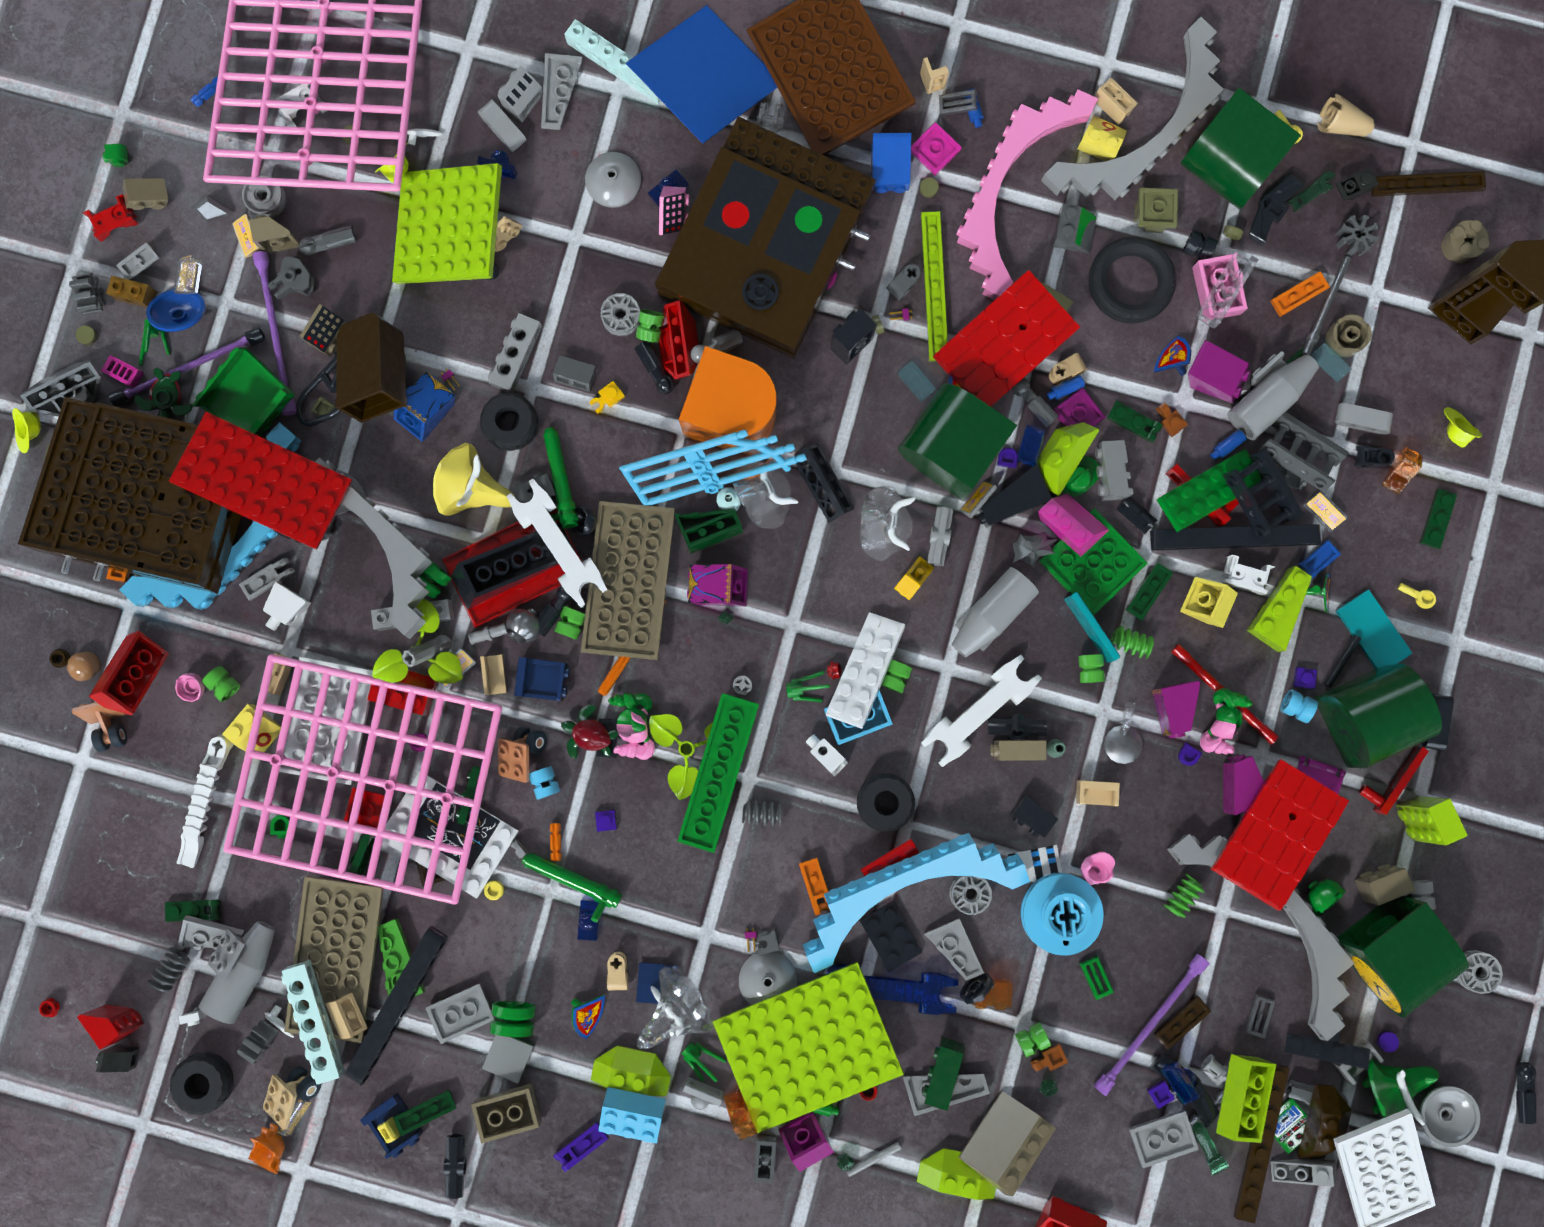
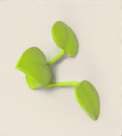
(445, 667)
(664, 731)

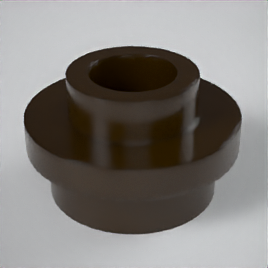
(54, 658)

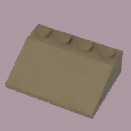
(1007, 1143)

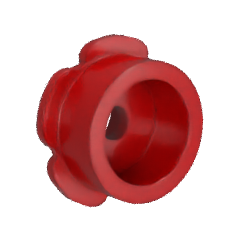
(834, 670)
(44, 1008)

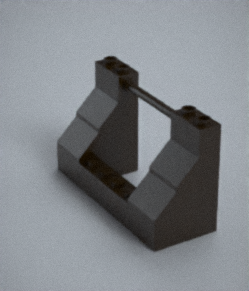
(1486, 294)

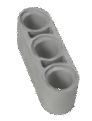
(501, 125)
(1364, 418)

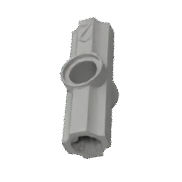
(940, 536)

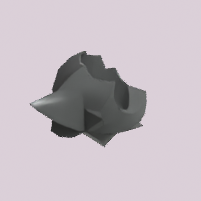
(1030, 548)

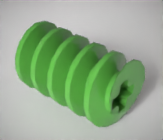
(1132, 641)
(1184, 896)

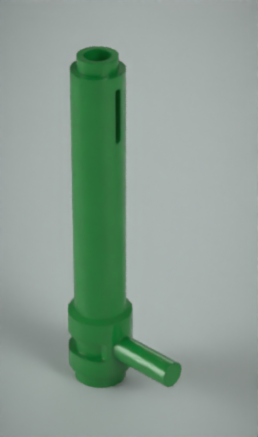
(566, 506)
(600, 892)

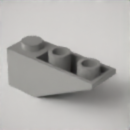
(1305, 1171)

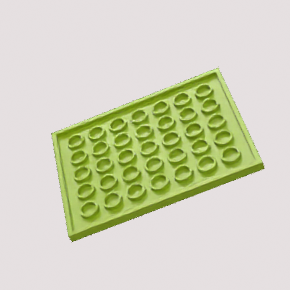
(808, 1047)

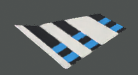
(1040, 861)

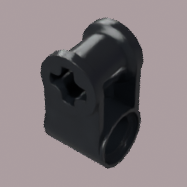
(1370, 457)

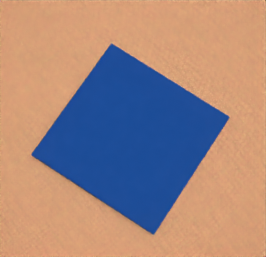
(703, 74)

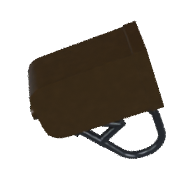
(367, 374)

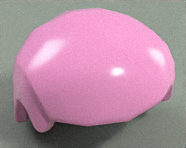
(189, 687)

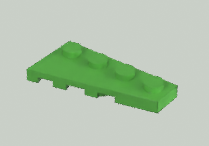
(395, 953)

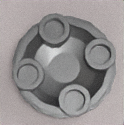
(1123, 747)

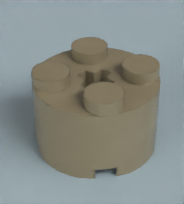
(1465, 241)
(1348, 335)

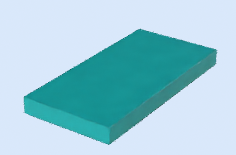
(1092, 627)
(1379, 636)

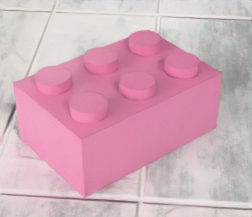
(1206, 274)

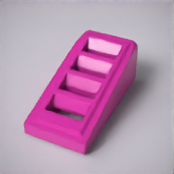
(134, 378)

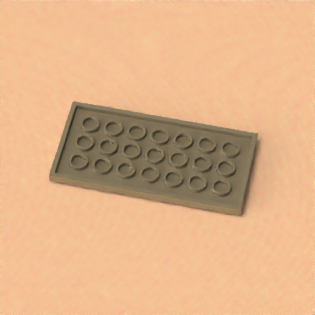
(634, 562)
(340, 939)

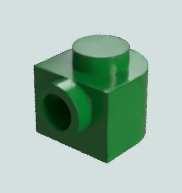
(115, 154)
(279, 826)

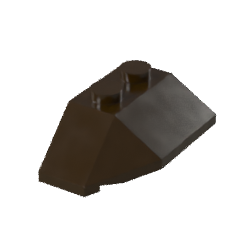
(1326, 1120)

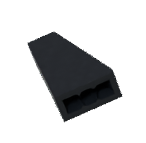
(1019, 497)

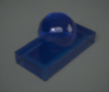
(501, 158)
(675, 179)
(1031, 445)
(586, 927)
(1181, 1081)

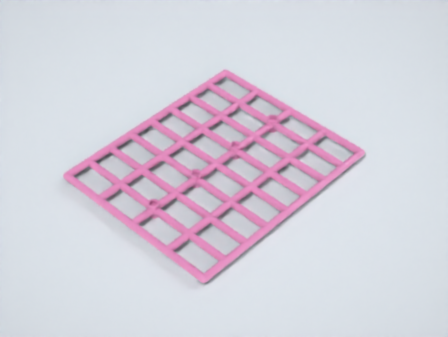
(311, 102)
(336, 771)

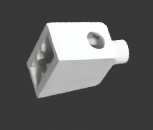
(284, 606)
(832, 760)

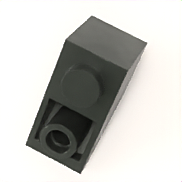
(1357, 185)
(117, 1059)

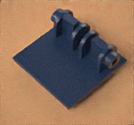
(649, 976)

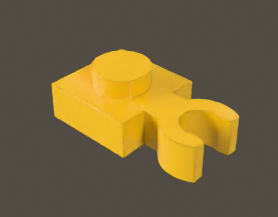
(609, 395)

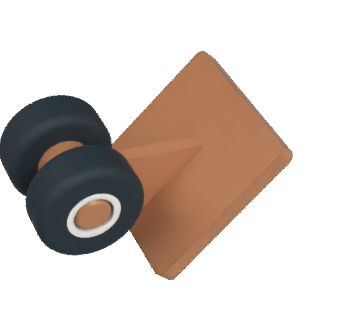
(108, 733)
(514, 755)

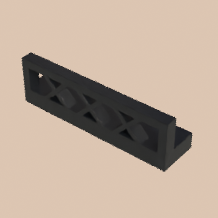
(826, 480)

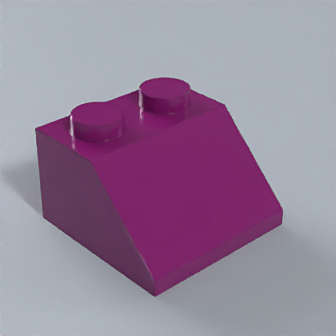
(805, 1141)

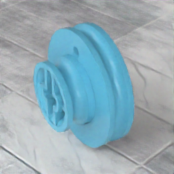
(1049, 899)

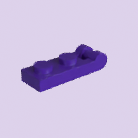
(581, 1146)

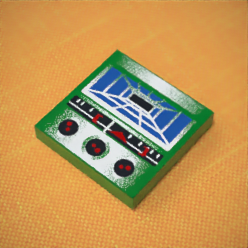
(1290, 1125)

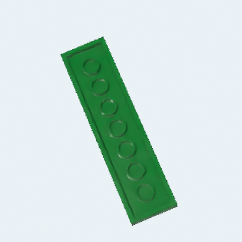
(718, 772)

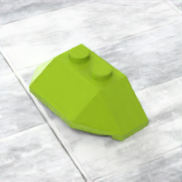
(1064, 454)
(631, 1071)
(952, 1176)

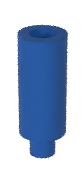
(975, 116)
(1066, 387)
(1228, 445)

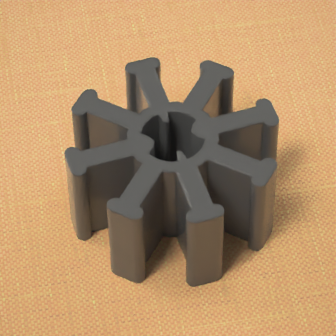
(1352, 228)
(87, 293)
(257, 1042)

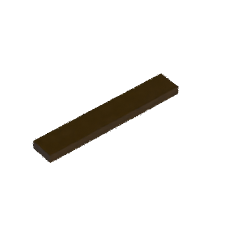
(1429, 183)

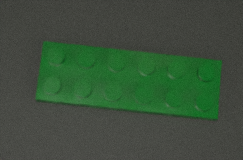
(1205, 492)

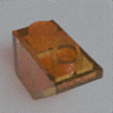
(1403, 470)
(999, 996)
(739, 1115)

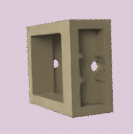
(1018, 750)

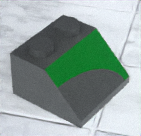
(1074, 229)

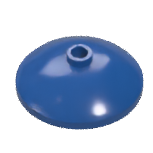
(175, 311)

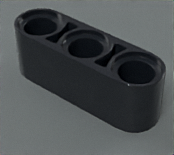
(1445, 706)

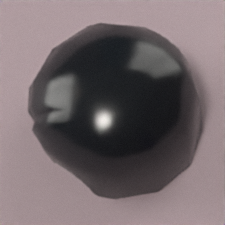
(586, 522)

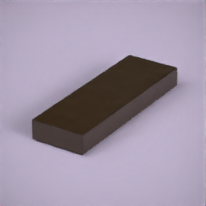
(1182, 1022)

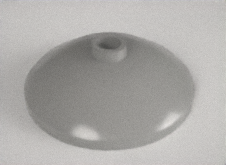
(615, 190)
(766, 966)
(1458, 1123)

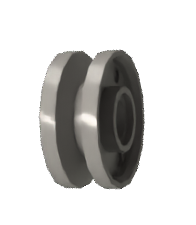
(271, 206)
(620, 303)
(974, 905)
(1490, 974)

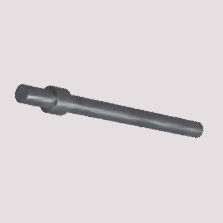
(1313, 336)

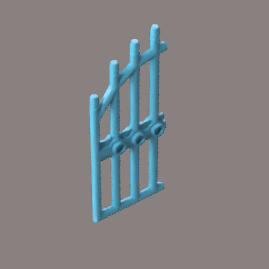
(704, 470)

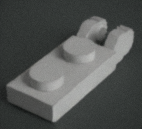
(265, 579)

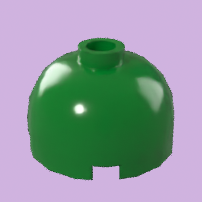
(1324, 895)

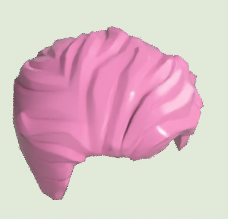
(1098, 868)

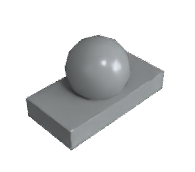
(702, 1094)

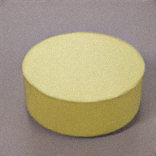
(494, 890)

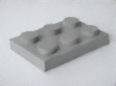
(460, 1013)
(1163, 1138)

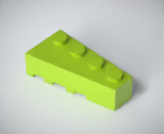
(1280, 612)

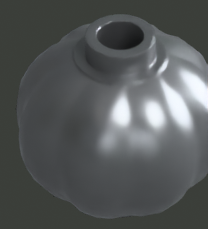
(523, 625)

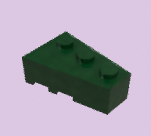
(708, 528)
(943, 1073)

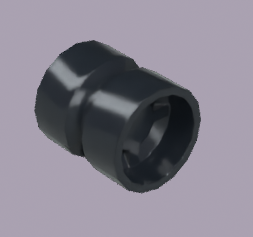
(1200, 245)

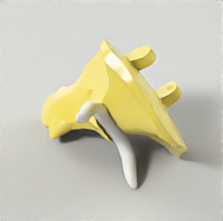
(465, 484)

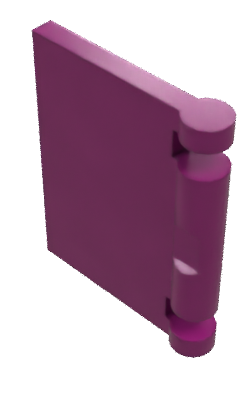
(1322, 773)

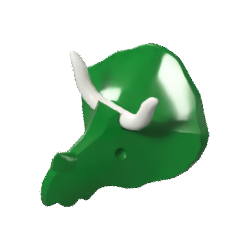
(1397, 1086)

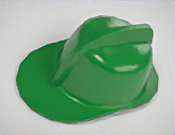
(1082, 477)

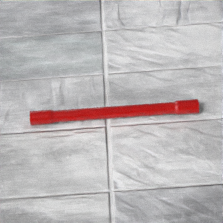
(1186, 658)

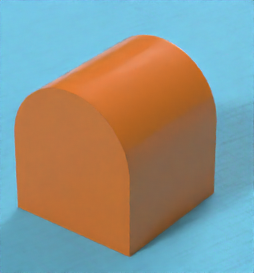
(728, 398)

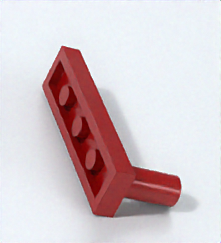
(1220, 515)
(1384, 802)

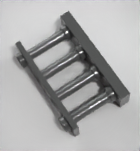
(1311, 440)

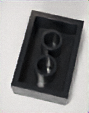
(853, 335)

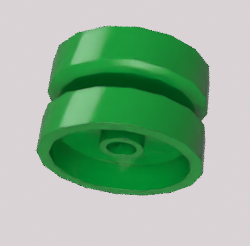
(431, 574)
(512, 1019)

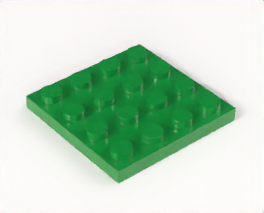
(1097, 572)

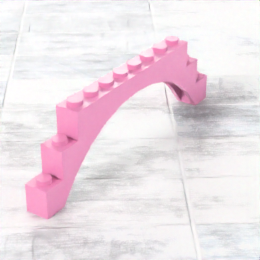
(1025, 130)

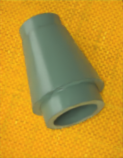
(1051, 748)

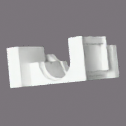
(299, 93)
(1246, 576)

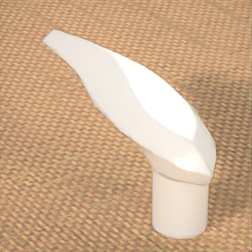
(414, 133)
(272, 1017)

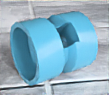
(1301, 707)
(541, 776)

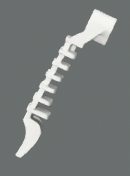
(191, 839)

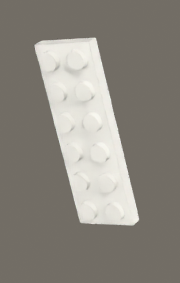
(865, 670)

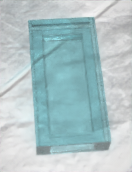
(1331, 362)
(916, 381)

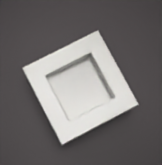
(192, 1018)

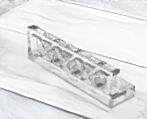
(1233, 291)

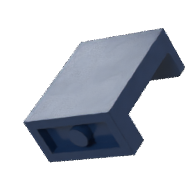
(541, 679)
(383, 1112)

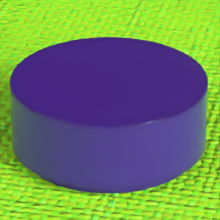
(1387, 1041)

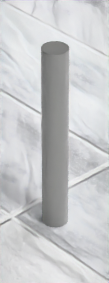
(874, 1159)

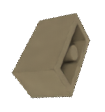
(145, 193)

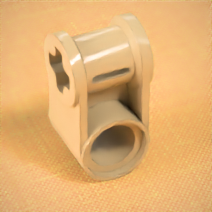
(1069, 368)
(617, 975)

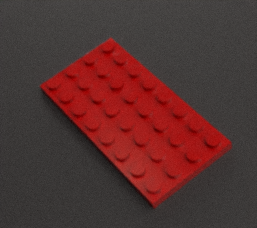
(260, 480)

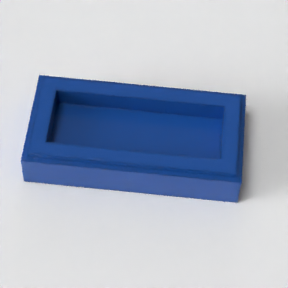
(1319, 559)

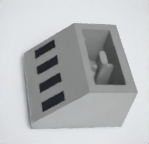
(520, 94)

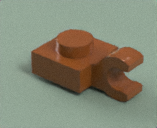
(1173, 421)
(1052, 1057)

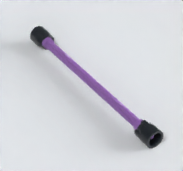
(251, 337)

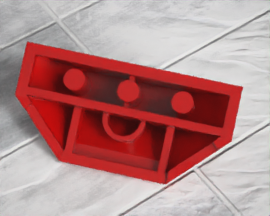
(678, 340)

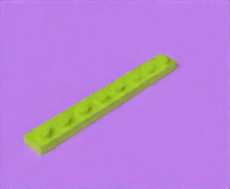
(934, 282)

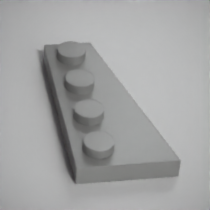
(558, 84)
(966, 1088)

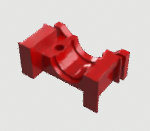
(111, 218)

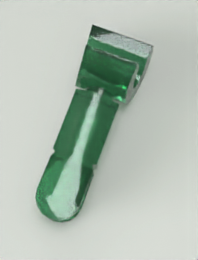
(1313, 191)
(1213, 1157)

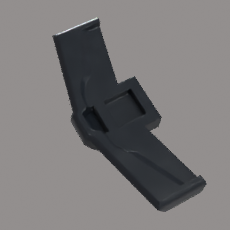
(1273, 208)
(1203, 1105)

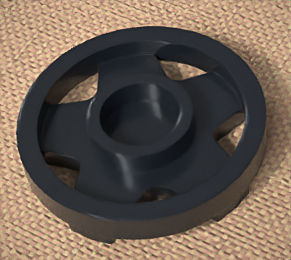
(760, 292)
(977, 988)

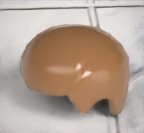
(83, 665)

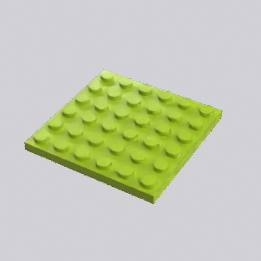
(447, 224)

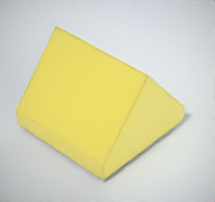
(389, 1130)

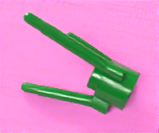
(150, 331)
(794, 689)
(691, 1056)

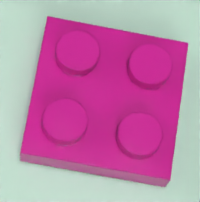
(935, 149)

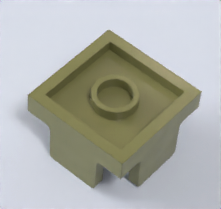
(1156, 209)

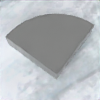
(520, 850)

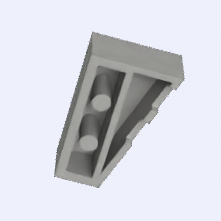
(1112, 470)

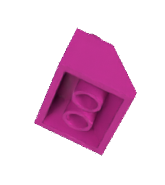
(1072, 523)

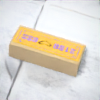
(244, 236)

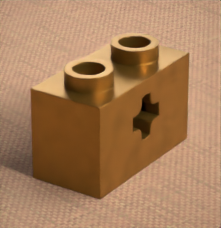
(130, 291)

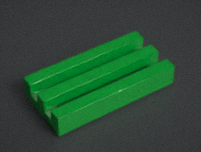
(1089, 962)

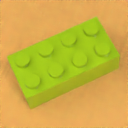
(1431, 820)
(1246, 1098)

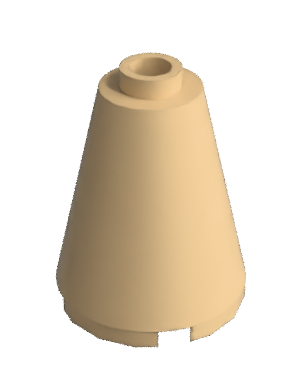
(1344, 118)

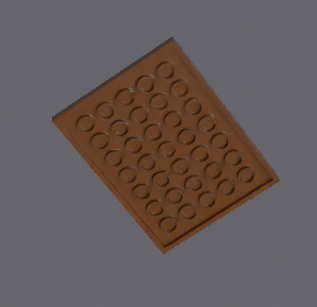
(830, 70)

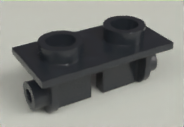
(1137, 515)

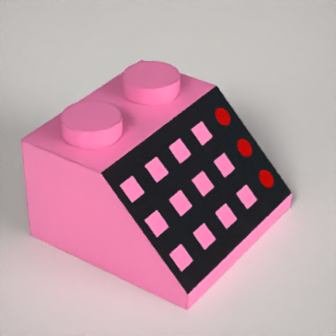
(672, 209)

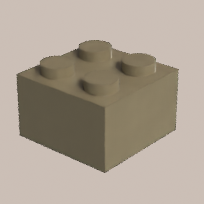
(1384, 884)

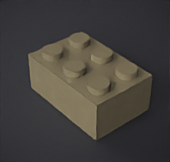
(506, 1113)

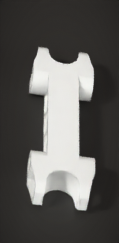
(576, 572)
(956, 732)

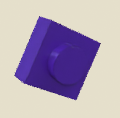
(1305, 678)
(605, 820)

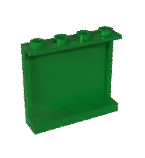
(245, 393)

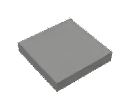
(508, 1057)

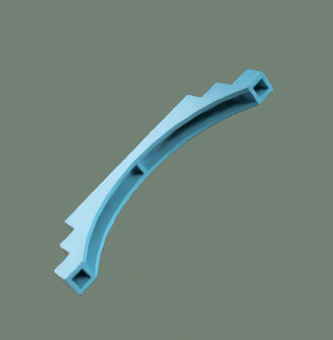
(142, 589)
(949, 858)

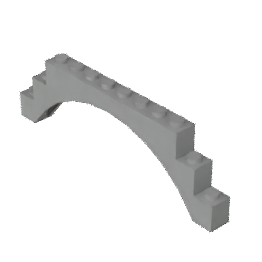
(1119, 173)
(403, 558)
(1324, 953)

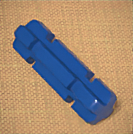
(205, 93)

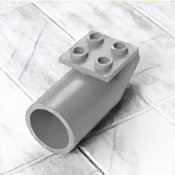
(1272, 393)
(994, 612)
(237, 969)

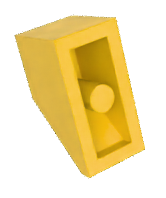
(914, 578)

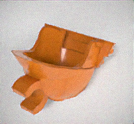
(268, 1149)

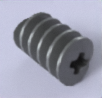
(762, 812)
(170, 972)

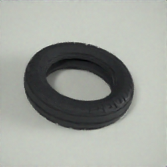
(1155, 257)

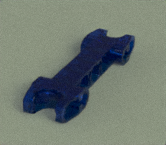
(923, 992)

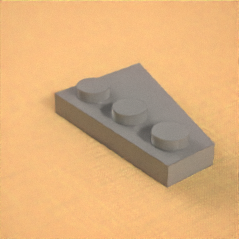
(202, 933)
(956, 946)

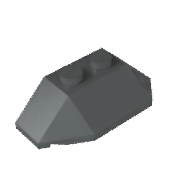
(75, 382)

